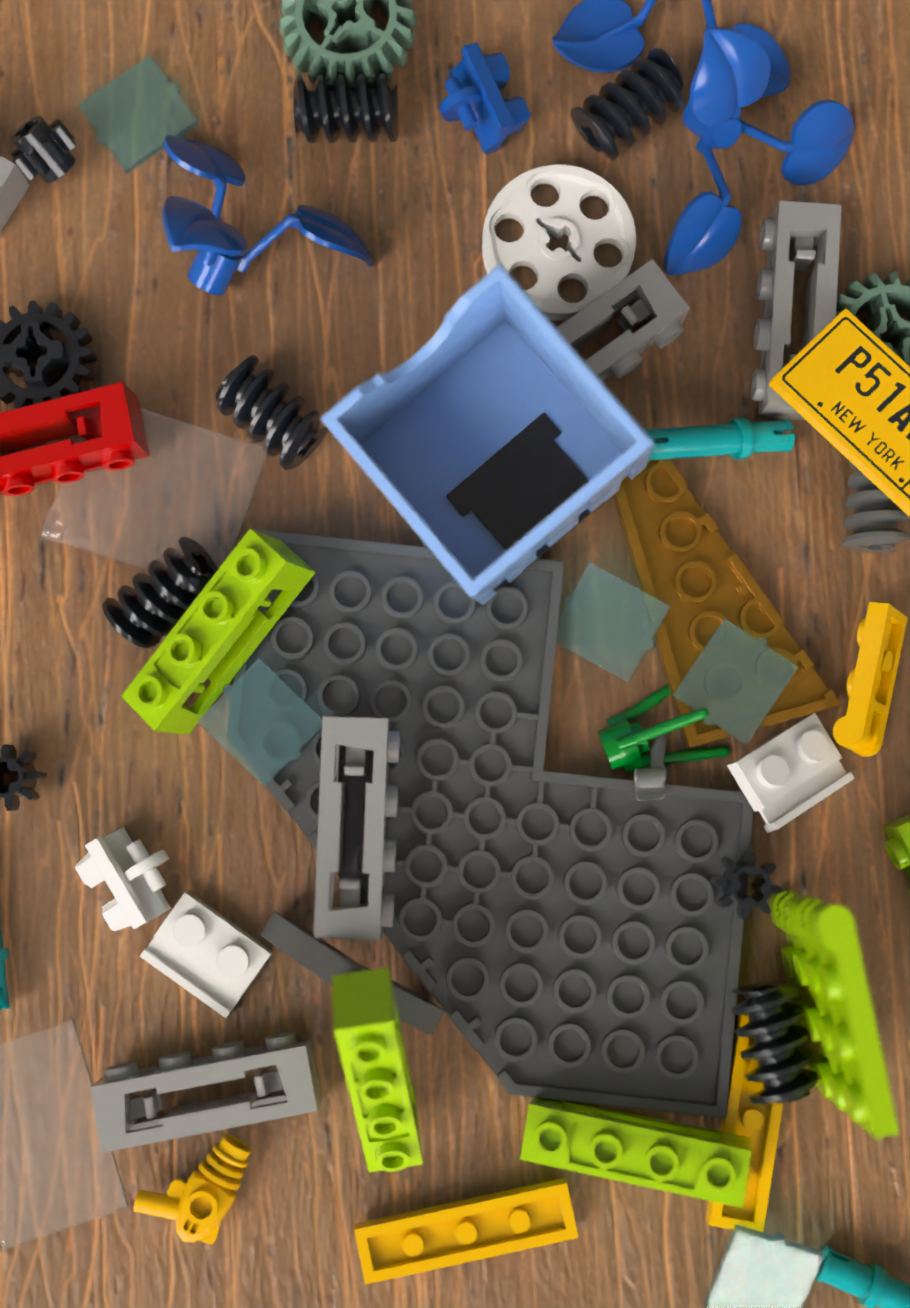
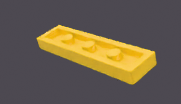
(759, 1123)
(465, 1231)

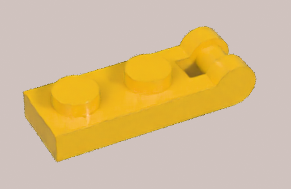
(872, 681)

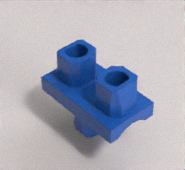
(478, 101)

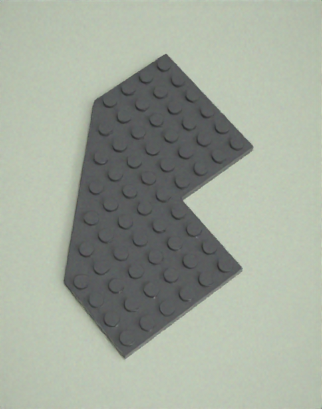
(528, 900)

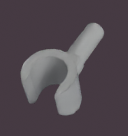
(650, 781)

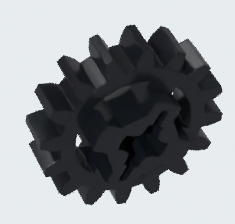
(56, 372)

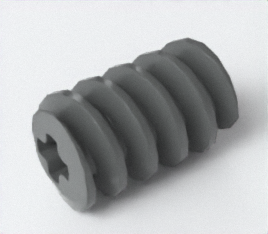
(873, 517)

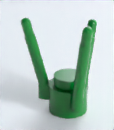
(626, 742)

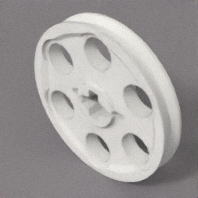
(558, 220)

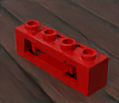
(104, 416)

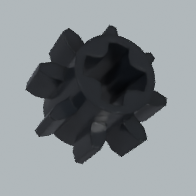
(43, 149)
(27, 777)
(761, 885)

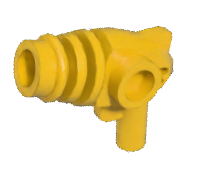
(206, 1195)

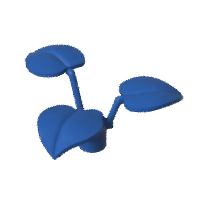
(606, 39)
(729, 77)
(222, 245)

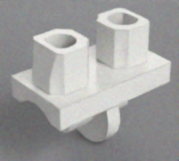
(130, 876)

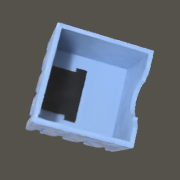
(492, 436)

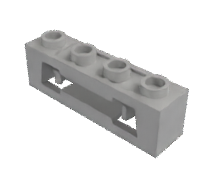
(798, 228)
(655, 303)
(353, 918)
(119, 1106)

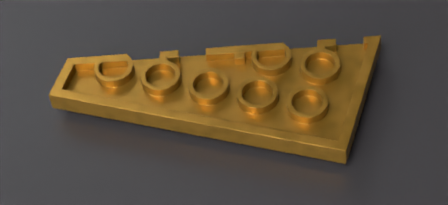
(697, 574)

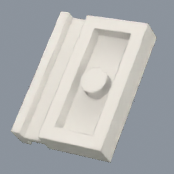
(790, 772)
(206, 954)

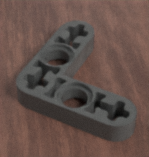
(328, 961)

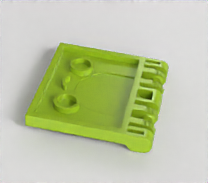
(837, 1008)

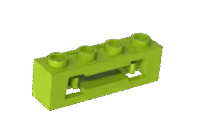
(217, 633)
(377, 1069)
(638, 1150)

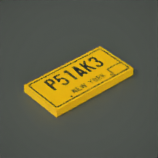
(857, 400)

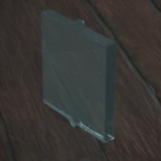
(137, 114)
(610, 622)
(735, 681)
(261, 722)
(763, 1272)

